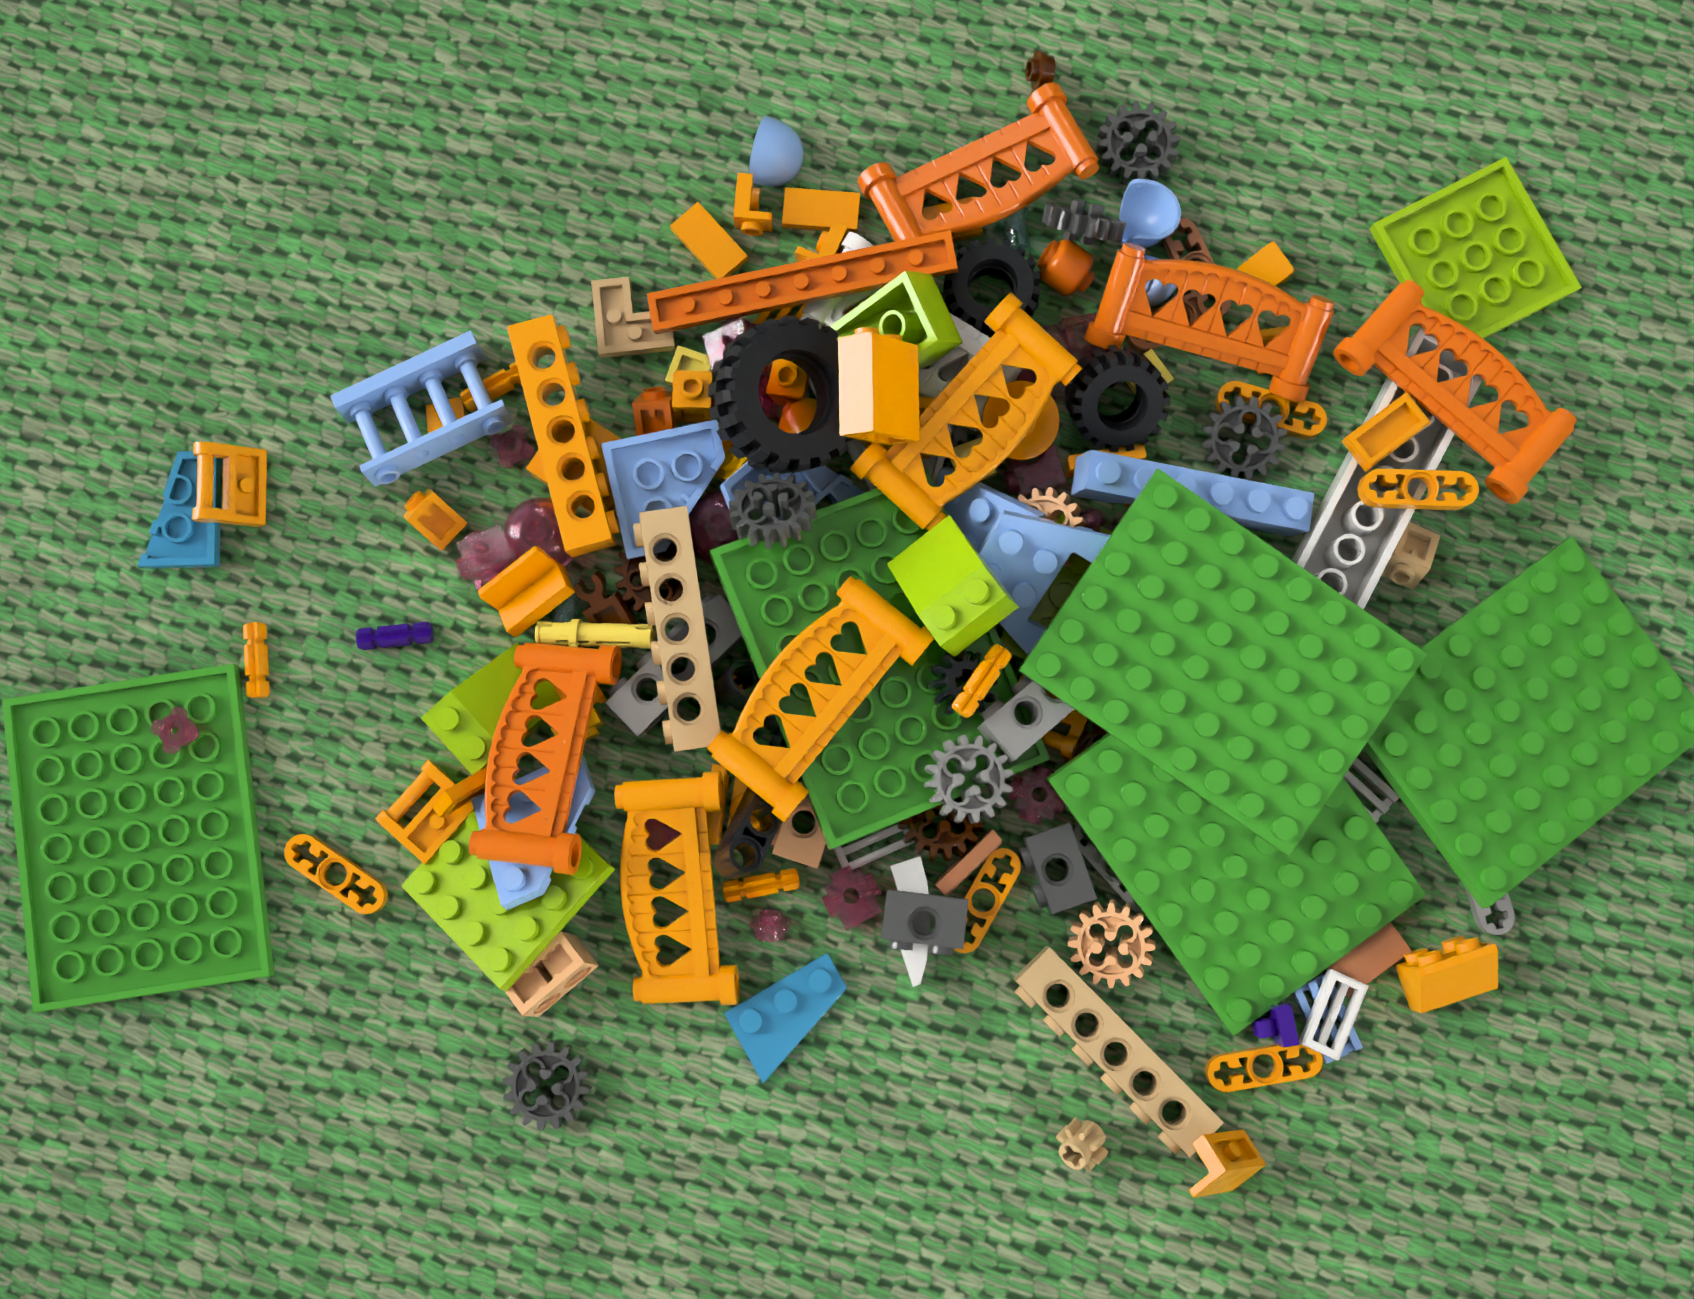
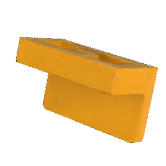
(527, 590)
(1229, 1159)

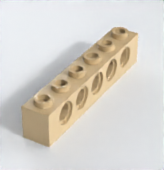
(674, 526)
(1195, 1116)

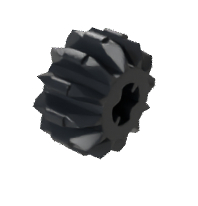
(947, 675)

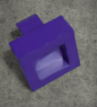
(1278, 1024)

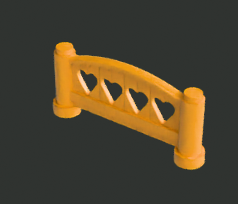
(1016, 343)
(775, 770)
(684, 807)

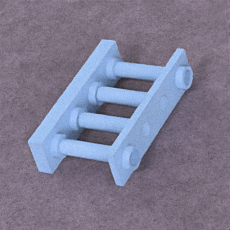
(407, 378)

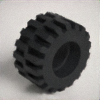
(996, 261)
(1134, 422)

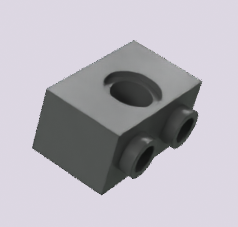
(1075, 885)
(949, 916)

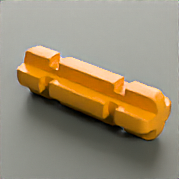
(495, 384)
(256, 660)
(981, 680)
(761, 885)

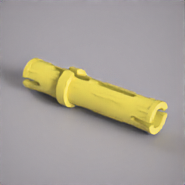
(595, 634)

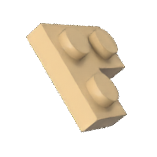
(618, 327)

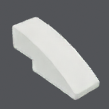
(910, 877)

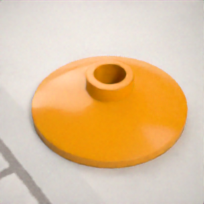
(1041, 433)

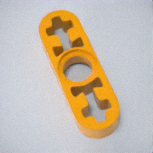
(1295, 426)
(1446, 479)
(318, 849)
(1006, 879)
(1236, 1081)

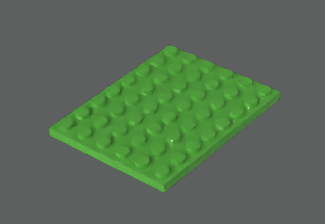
(1222, 662)
(1531, 722)
(878, 757)
(134, 856)
(1223, 898)

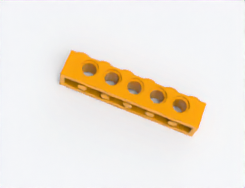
(529, 343)

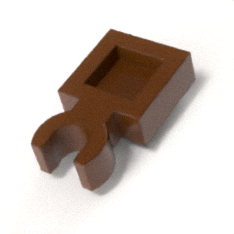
(603, 607)

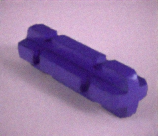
(394, 635)

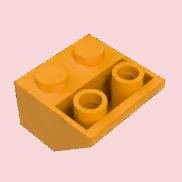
(1448, 974)

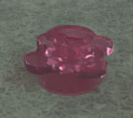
(523, 449)
(186, 730)
(770, 925)

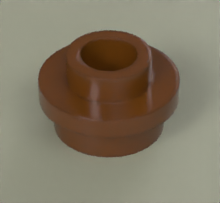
(1040, 69)

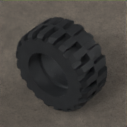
(739, 402)

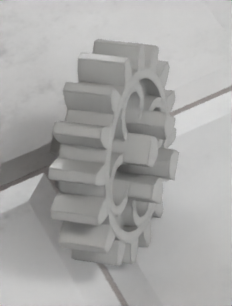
(944, 781)

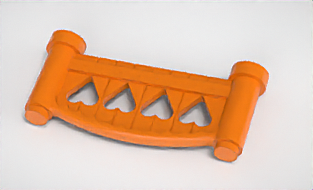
(1047, 128)
(1286, 356)
(1514, 454)
(542, 836)

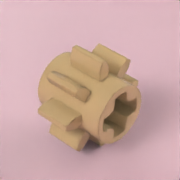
(1082, 1144)

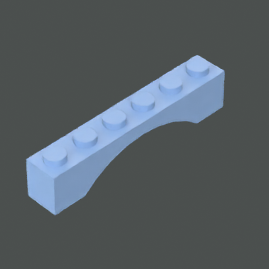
(1248, 502)

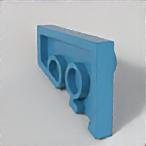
(175, 537)
(783, 1013)

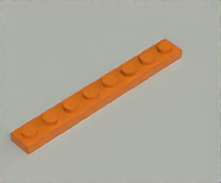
(800, 282)

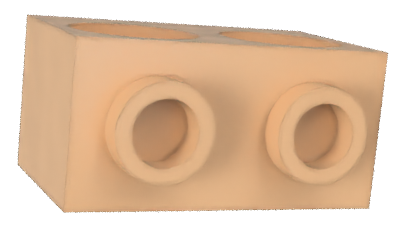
(551, 975)

